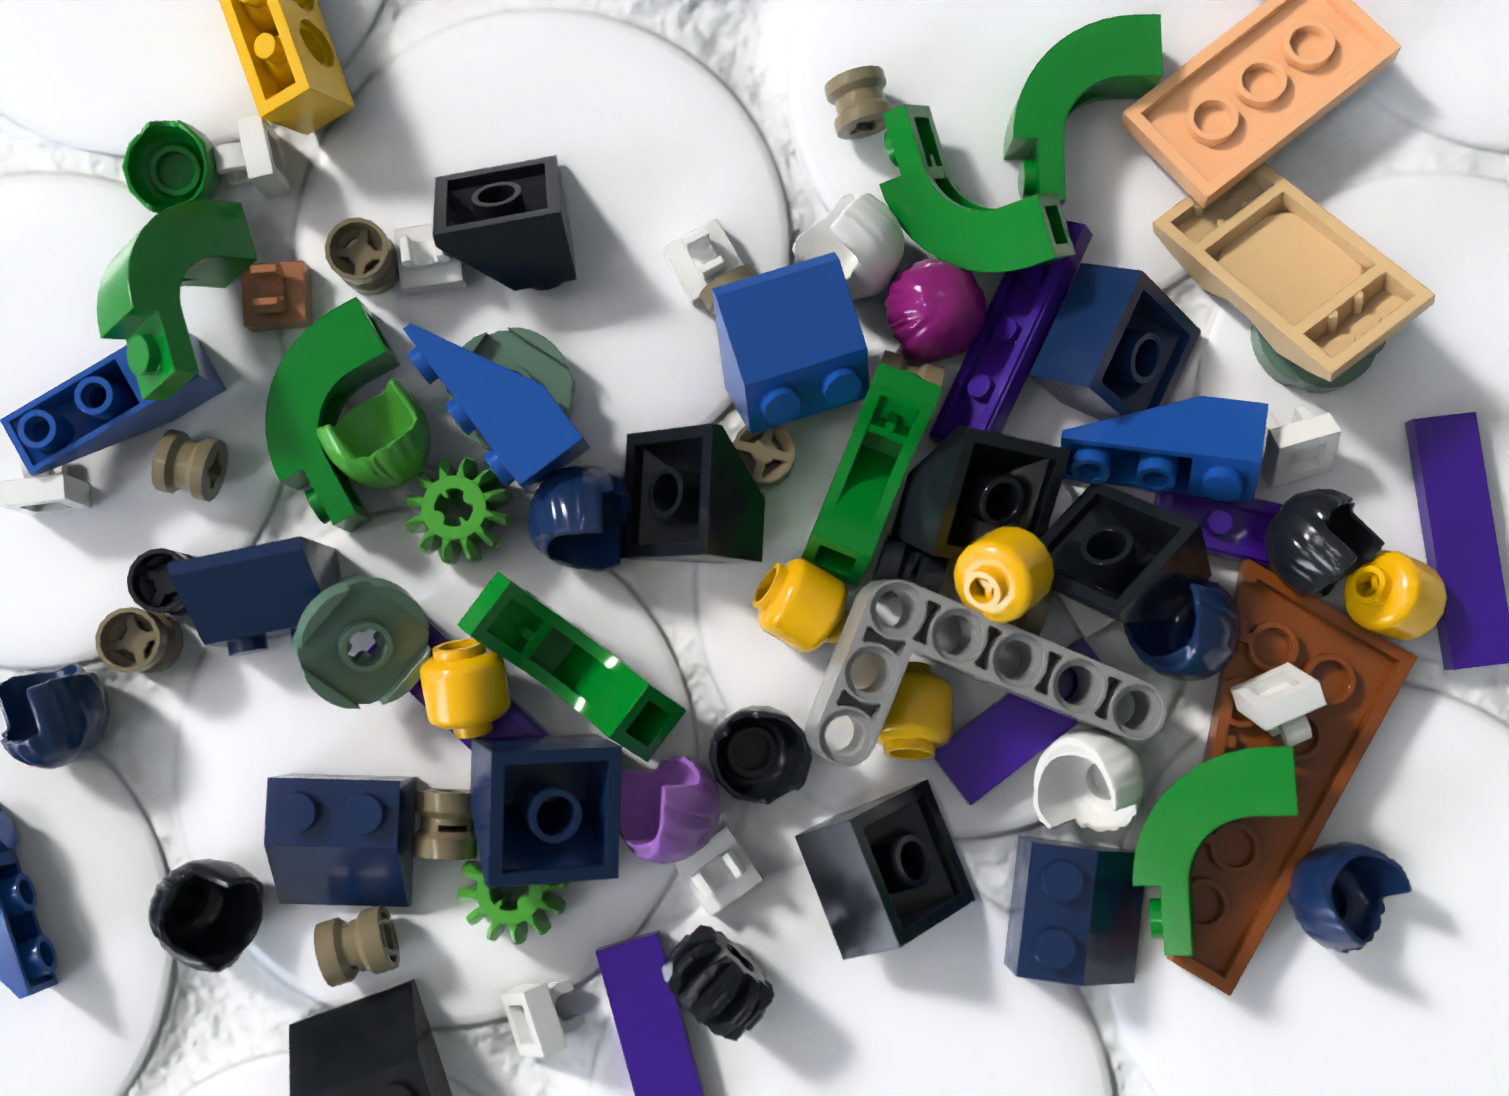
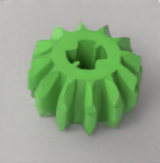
(443, 530)
(504, 912)

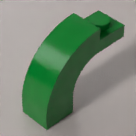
(1092, 64)
(950, 222)
(140, 290)
(309, 392)
(871, 472)
(572, 666)
(1191, 810)

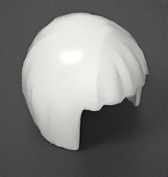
(864, 239)
(1088, 781)

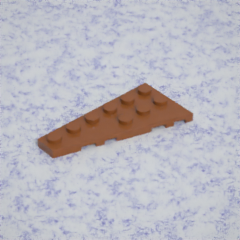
(1250, 861)

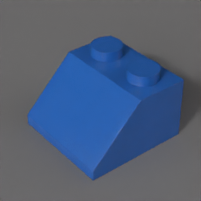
(790, 343)

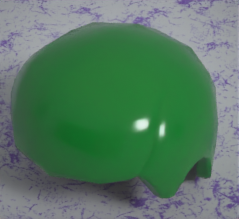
(170, 165)

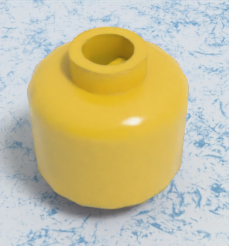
(1004, 574)
(1395, 596)
(801, 605)
(465, 687)
(918, 715)

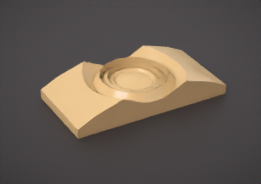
(1293, 272)

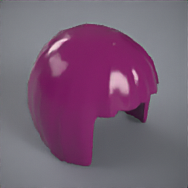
(934, 310)

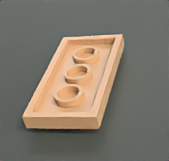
(1257, 90)

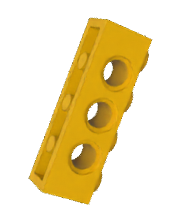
(288, 62)

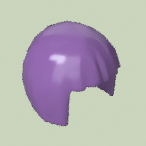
(668, 810)

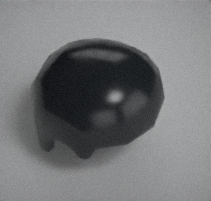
(759, 754)

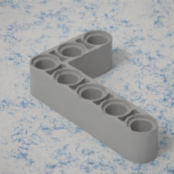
(975, 656)

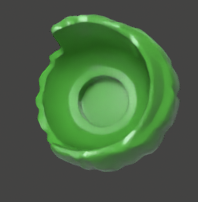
(380, 439)

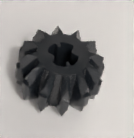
(717, 983)

